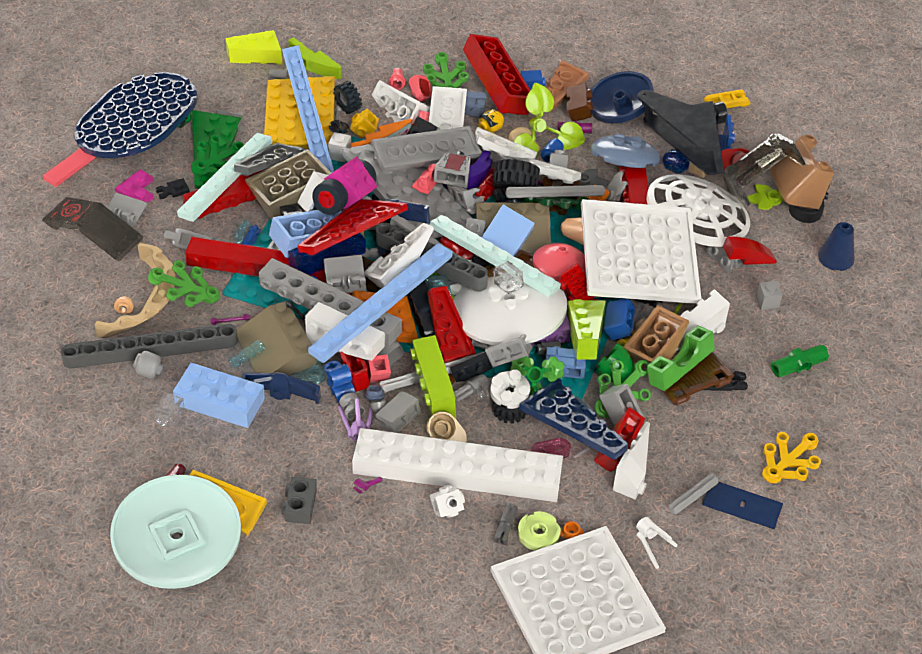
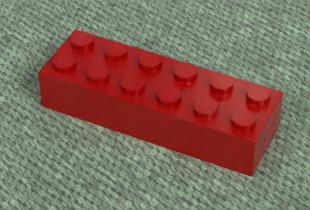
(497, 73)

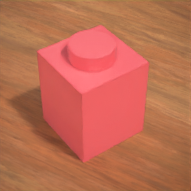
(378, 369)

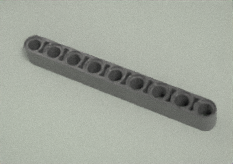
(160, 343)

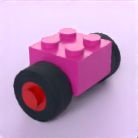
(345, 186)

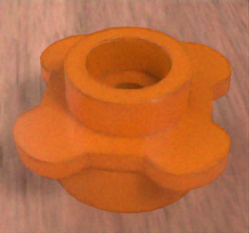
(571, 526)

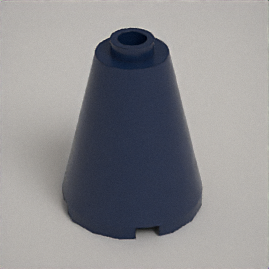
(838, 248)

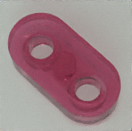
(551, 447)

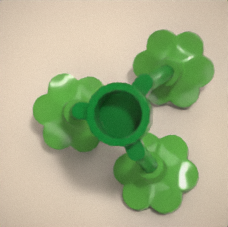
(551, 369)

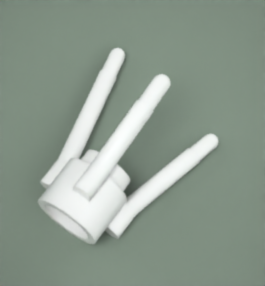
(649, 529)

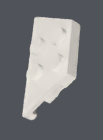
(501, 145)

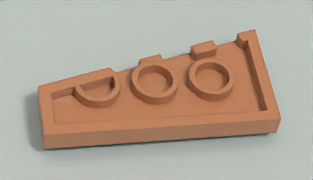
(565, 77)

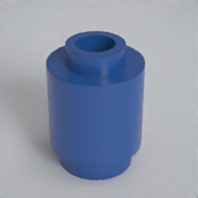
(552, 145)

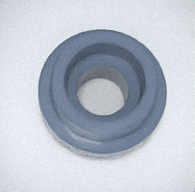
(374, 392)

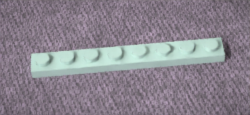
(221, 179)
(493, 254)

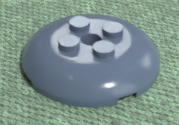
(626, 151)

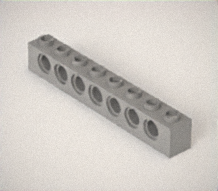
(309, 291)

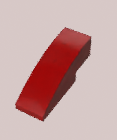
(748, 251)

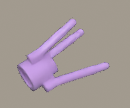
(353, 431)

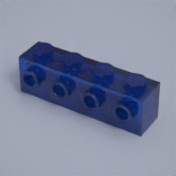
(313, 263)

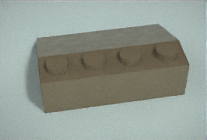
(284, 182)
(533, 211)
(283, 341)

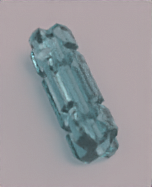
(246, 354)

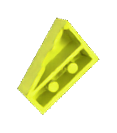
(255, 47)

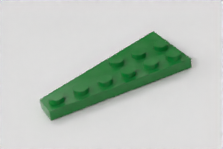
(208, 124)

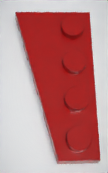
(448, 326)

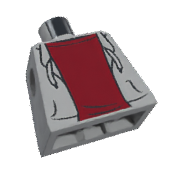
(453, 169)

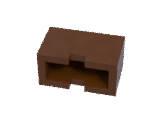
(580, 102)

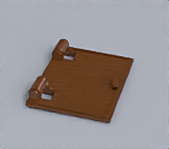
(700, 378)

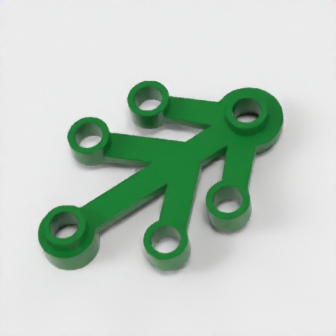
(200, 167)

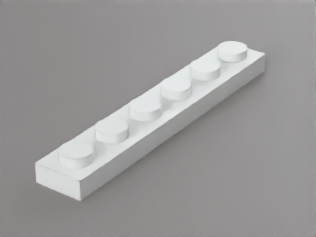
(552, 171)

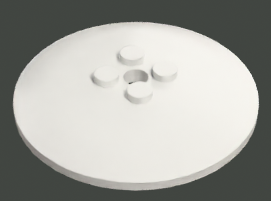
(498, 317)

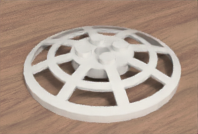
(703, 206)

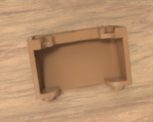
(803, 184)

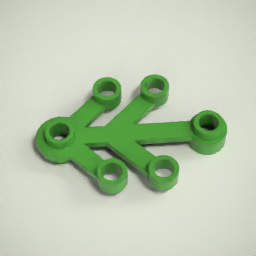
(442, 60)
(206, 293)
(616, 377)

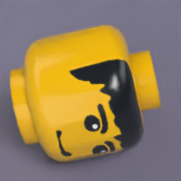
(491, 121)

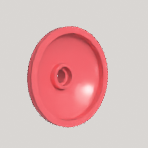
(556, 258)

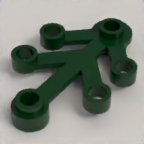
(563, 202)

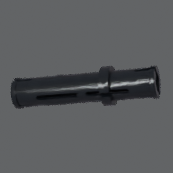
(339, 127)

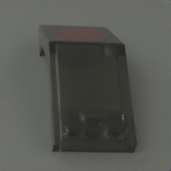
(96, 224)

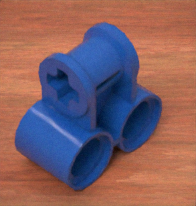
(338, 379)

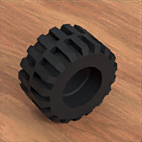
(515, 173)

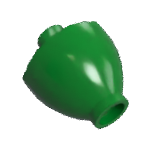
(620, 353)

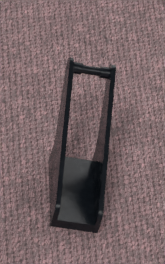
(686, 128)

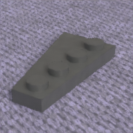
(266, 158)

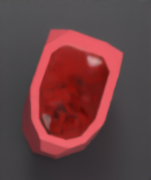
(420, 87)

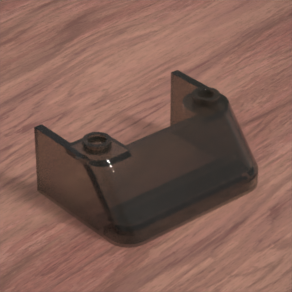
(757, 162)

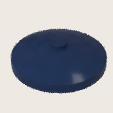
(617, 96)

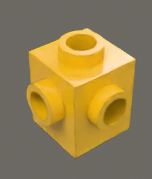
(364, 123)

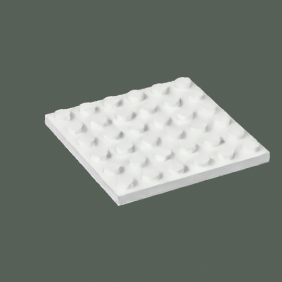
(640, 251)
(577, 597)

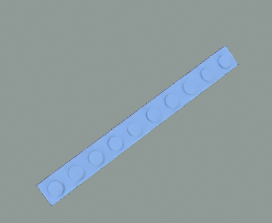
(306, 106)
(379, 303)

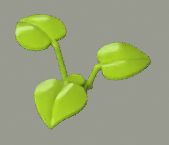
(540, 101)

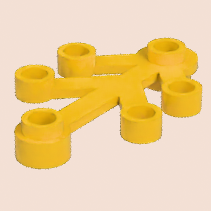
(790, 459)

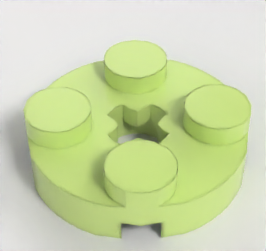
(541, 520)

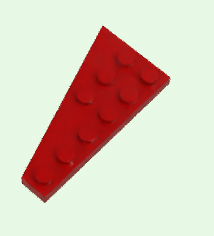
(350, 222)

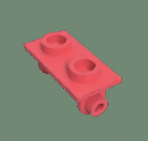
(425, 182)

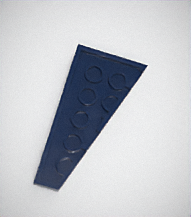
(572, 416)

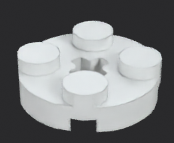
(509, 379)

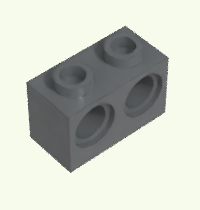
(300, 496)

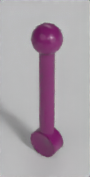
(214, 321)

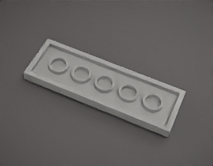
(423, 148)

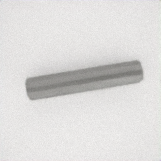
(693, 494)

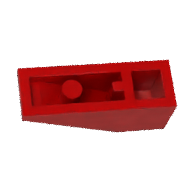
(627, 429)

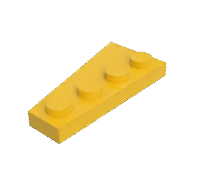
(248, 504)

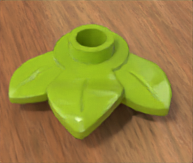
(765, 197)

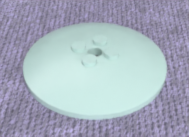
(172, 505)

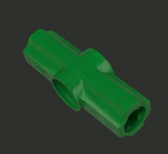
(799, 360)

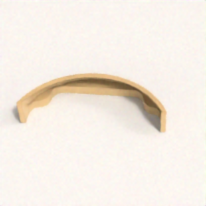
(154, 258)

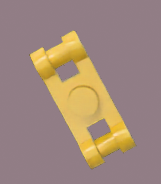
(730, 98)

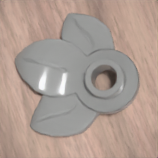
(616, 188)

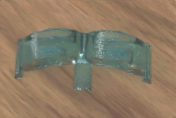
(238, 235)

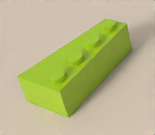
(586, 325)
(433, 376)

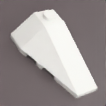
(397, 103)
(400, 258)

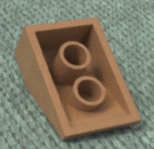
(657, 336)

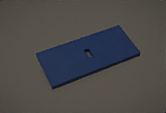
(756, 509)

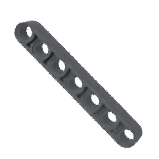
(457, 268)

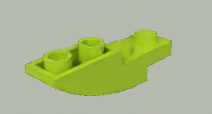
(317, 62)

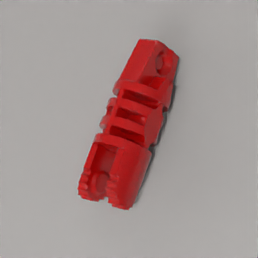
(486, 186)

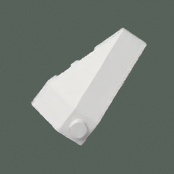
(632, 466)

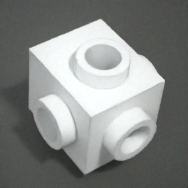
(447, 501)

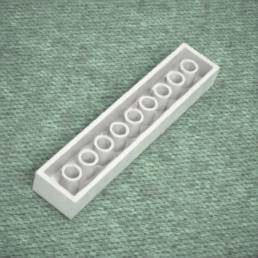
(457, 464)

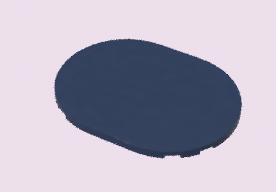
(136, 115)

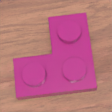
(135, 186)

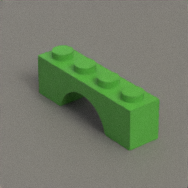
(696, 346)

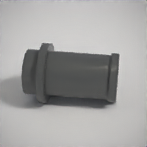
(541, 347)

